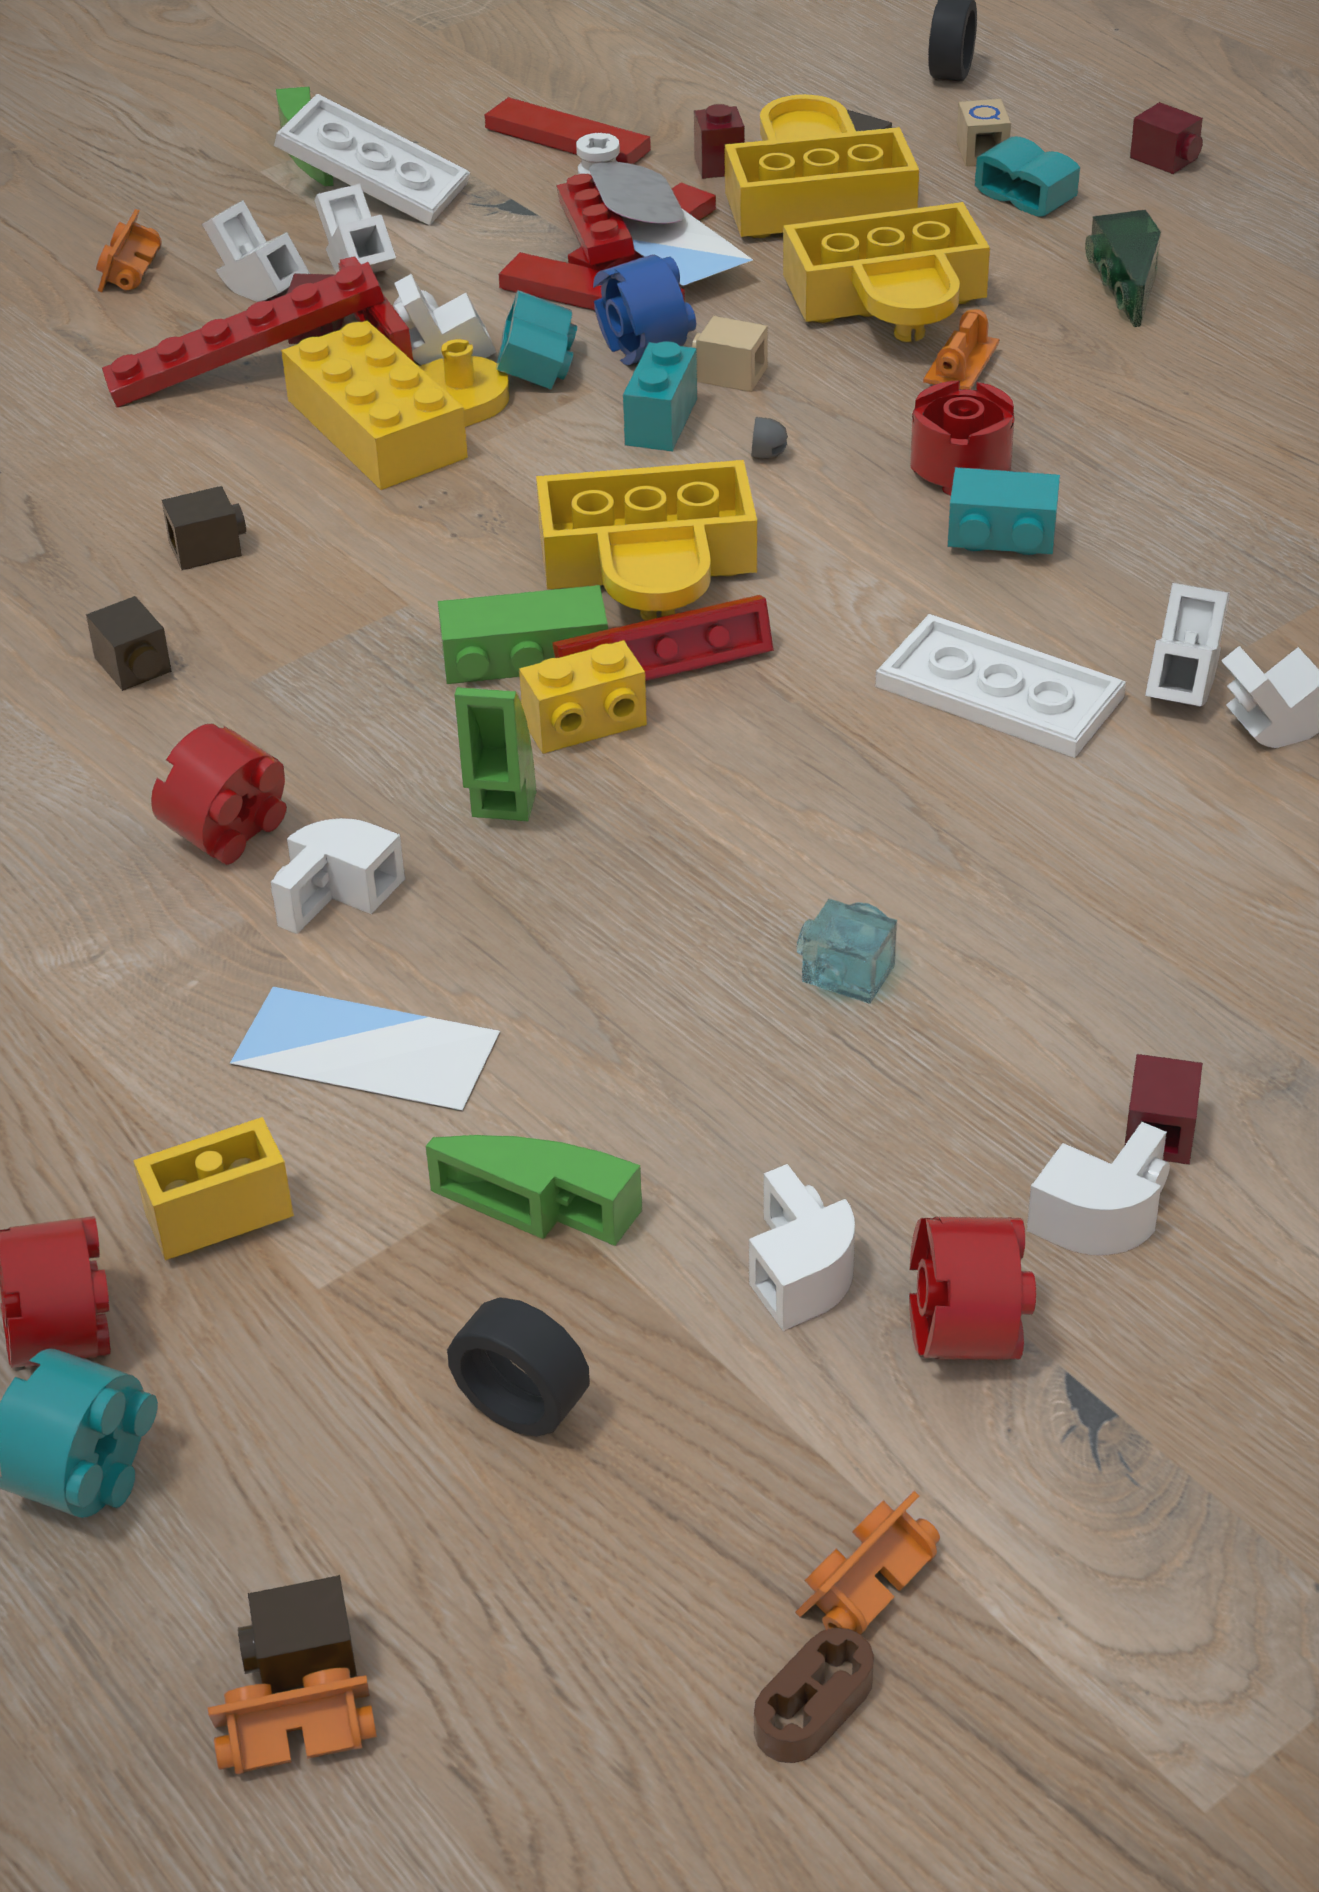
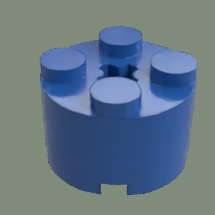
(642, 306)

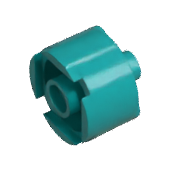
(73, 1433)

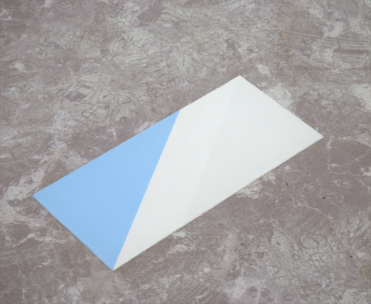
(690, 243)
(366, 1048)

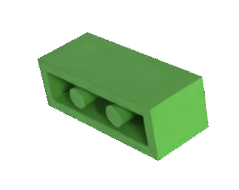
(512, 631)

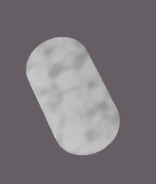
(636, 192)

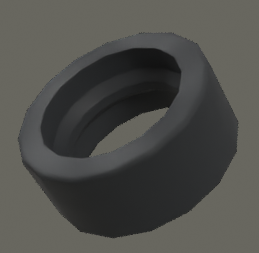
(952, 39)
(552, 1363)

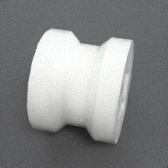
(595, 149)

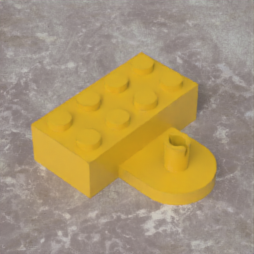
(816, 168)
(887, 265)
(385, 408)
(648, 531)

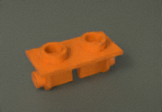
(128, 254)
(964, 352)
(891, 1545)
(261, 1720)

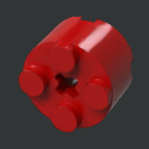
(961, 431)
(220, 792)
(970, 1288)
(53, 1290)

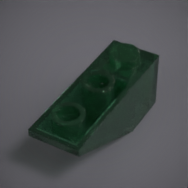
(1126, 256)

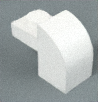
(353, 230)
(252, 264)
(433, 328)
(1189, 646)
(1275, 705)
(337, 862)
(1100, 1204)
(808, 1254)

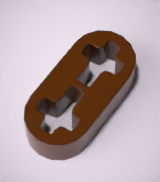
(826, 1704)

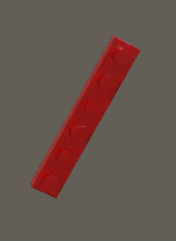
(242, 334)

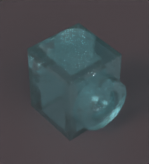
(848, 949)

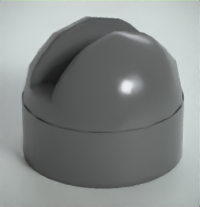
(768, 438)

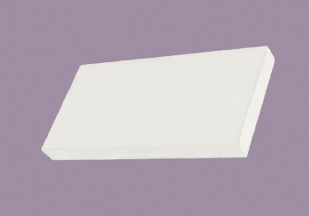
(373, 157)
(1001, 685)

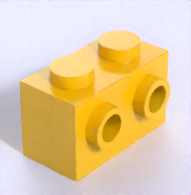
(577, 696)
(214, 1188)

